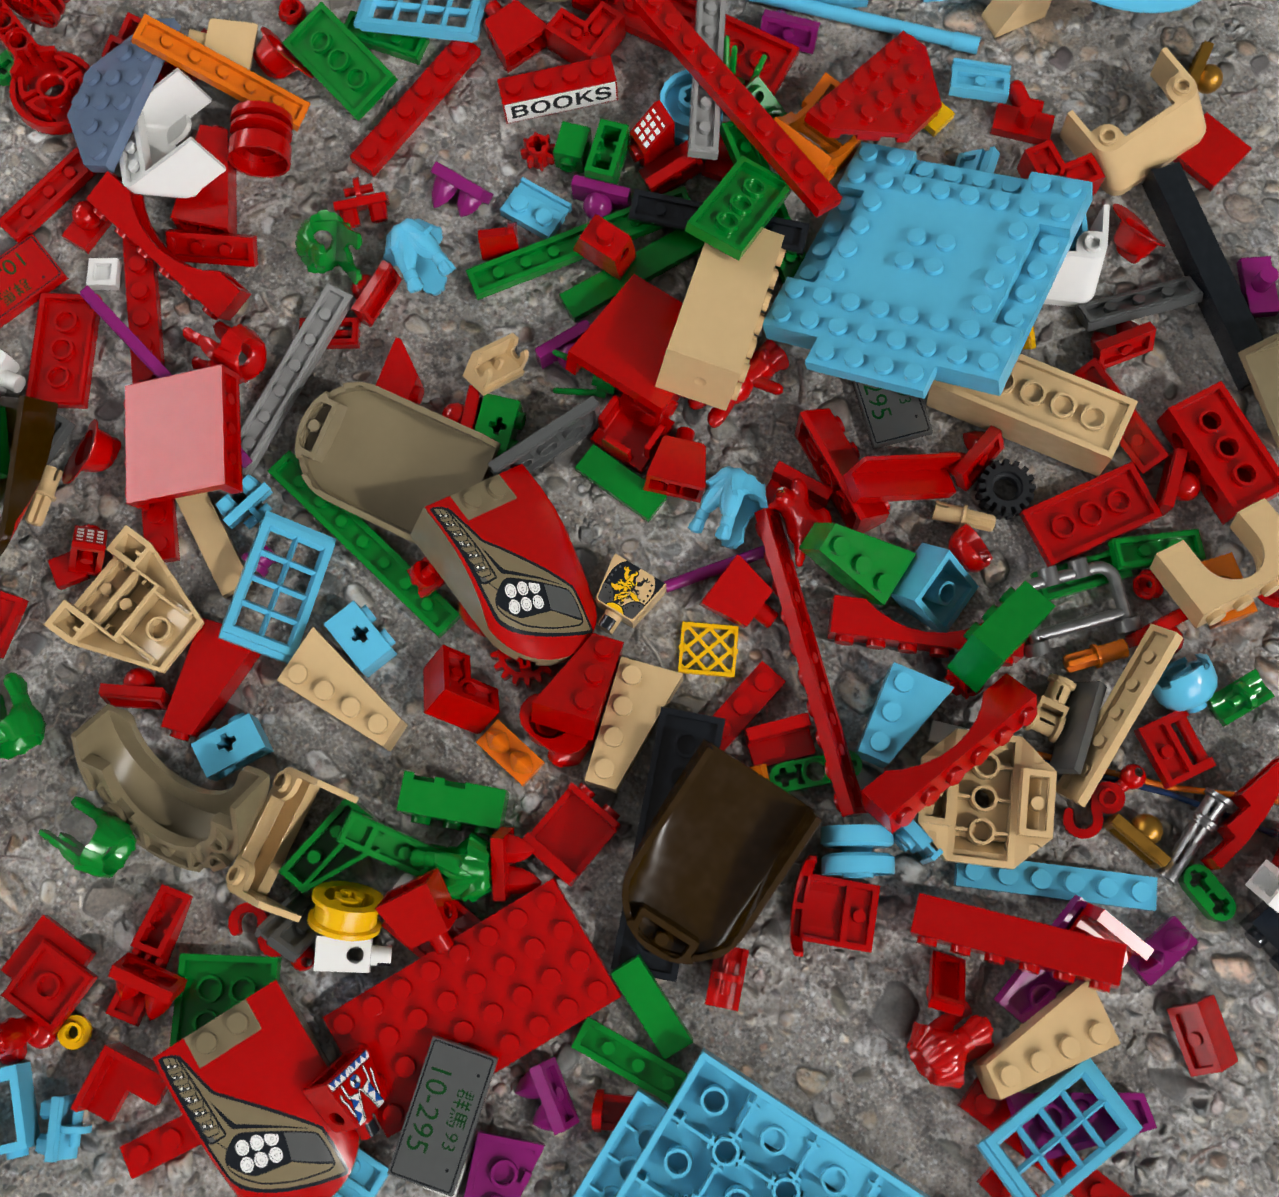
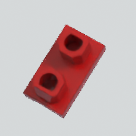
(375, 203)
(425, 577)
(727, 979)

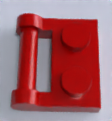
(1167, 752)

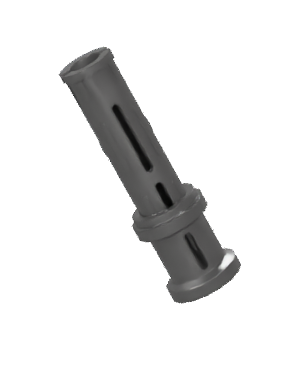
(1198, 819)

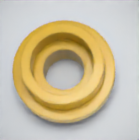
(84, 1032)

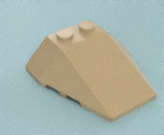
(131, 609)

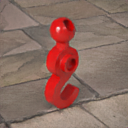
(1106, 799)
(235, 928)

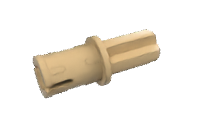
(43, 496)
(962, 515)

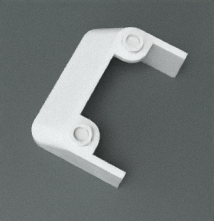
(151, 159)
(1082, 268)

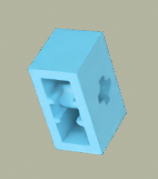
(350, 623)
(249, 746)

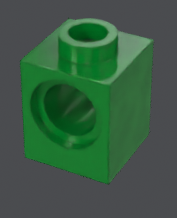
(572, 147)

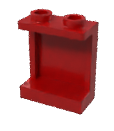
(573, 833)

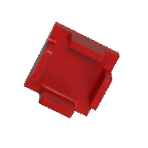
(629, 432)

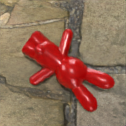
(763, 365)

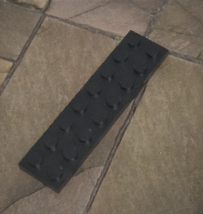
(675, 743)

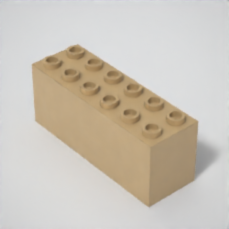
(719, 322)
(1045, 413)

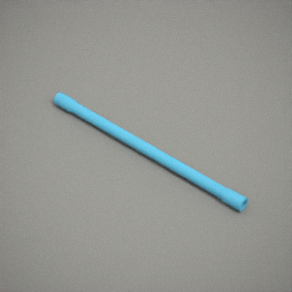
(954, 40)

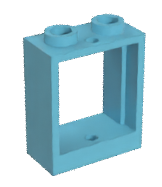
(23, 1108)

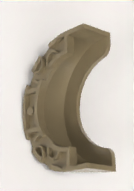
(167, 813)

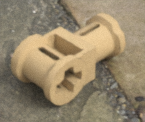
(1052, 708)

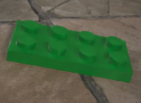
(340, 61)
(739, 208)

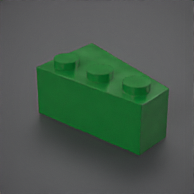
(1000, 634)
(452, 803)

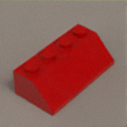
(831, 457)

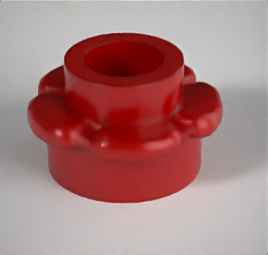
(288, 7)
(1141, 586)

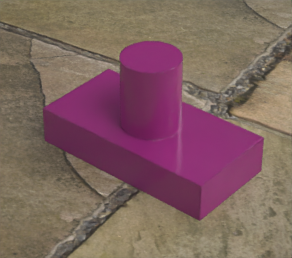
(1258, 285)

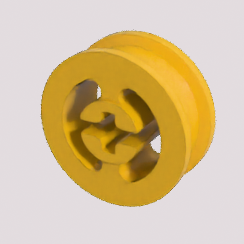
(345, 911)

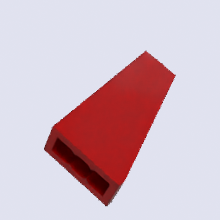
(216, 203)
(206, 682)

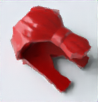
(228, 350)
(943, 1053)

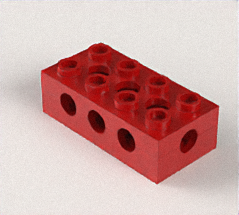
(1221, 451)

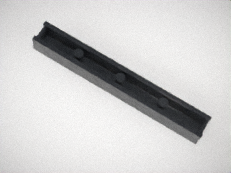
(1205, 263)

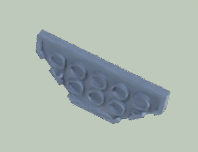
(112, 101)

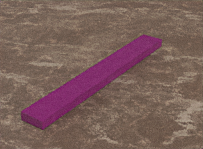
(133, 342)

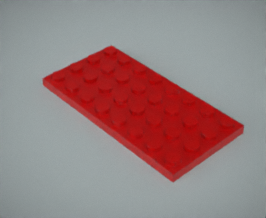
(495, 990)

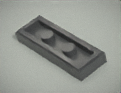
(1079, 727)

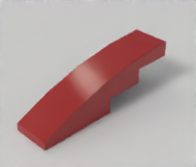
(1253, 805)
(155, 944)

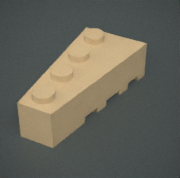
(336, 687)
(629, 720)

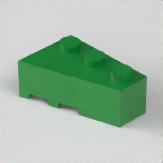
(857, 560)
(321, 854)

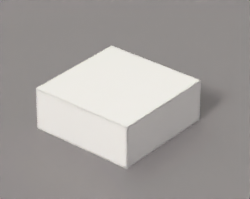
(104, 273)

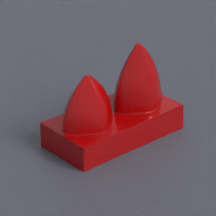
(1128, 343)
(982, 449)
(506, 877)
(138, 975)

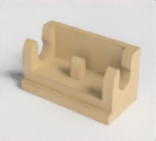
(495, 365)

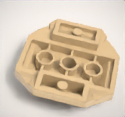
(1018, 811)

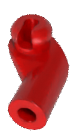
(1019, 95)
(569, 760)

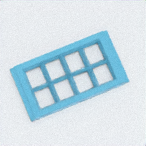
(468, 33)
(257, 641)
(1107, 1098)

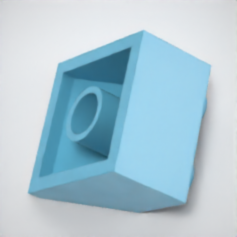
(934, 588)

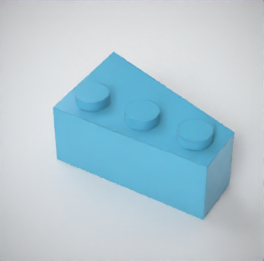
(898, 713)

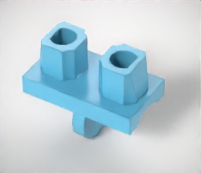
(256, 495)
(63, 1129)

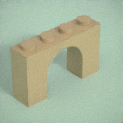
(1209, 597)

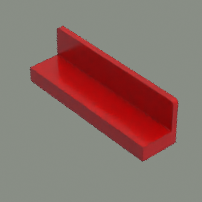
(901, 477)

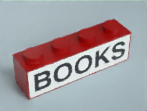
(558, 89)

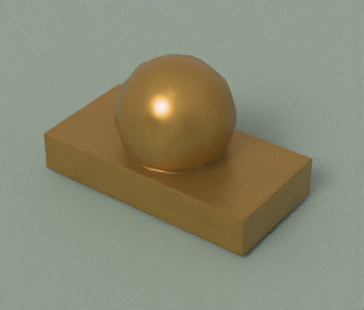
(1207, 76)
(1140, 837)

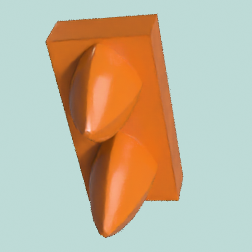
(510, 752)

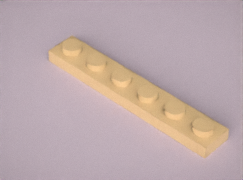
(1121, 711)

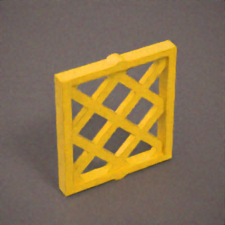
(696, 659)

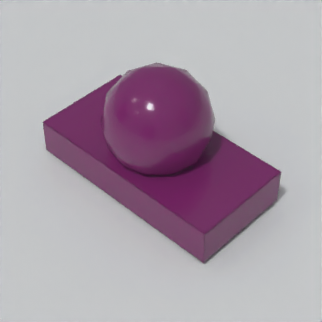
(599, 196)
(561, 342)

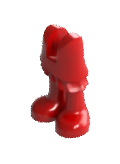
(16, 1034)

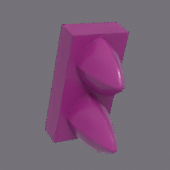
(791, 29)
(447, 184)
(1170, 944)
(547, 1083)

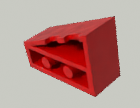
(580, 689)

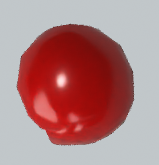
(969, 549)

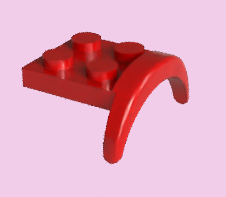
(832, 911)

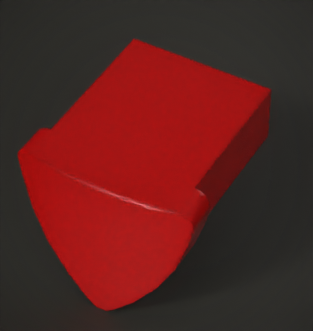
(498, 241)
(608, 1110)

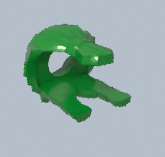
(314, 253)
(24, 724)
(91, 858)
(465, 867)

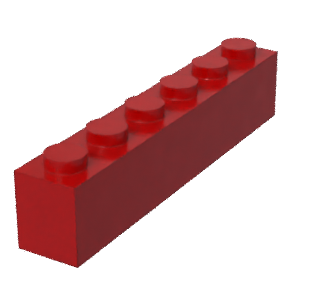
(1019, 941)

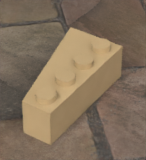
(1049, 1042)

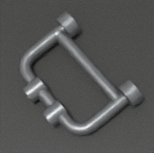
(1079, 569)

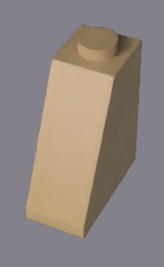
(1008, 15)

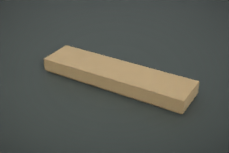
(213, 541)

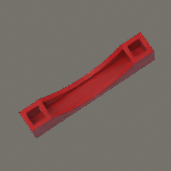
(214, 289)
(859, 621)
(902, 793)

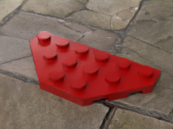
(884, 97)

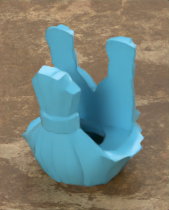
(417, 254)
(737, 497)

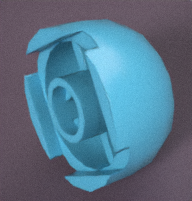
(1187, 684)

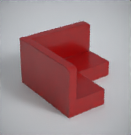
(587, 39)
(1047, 160)
(454, 695)
(114, 1076)

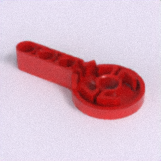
(39, 70)

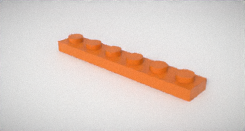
(214, 68)

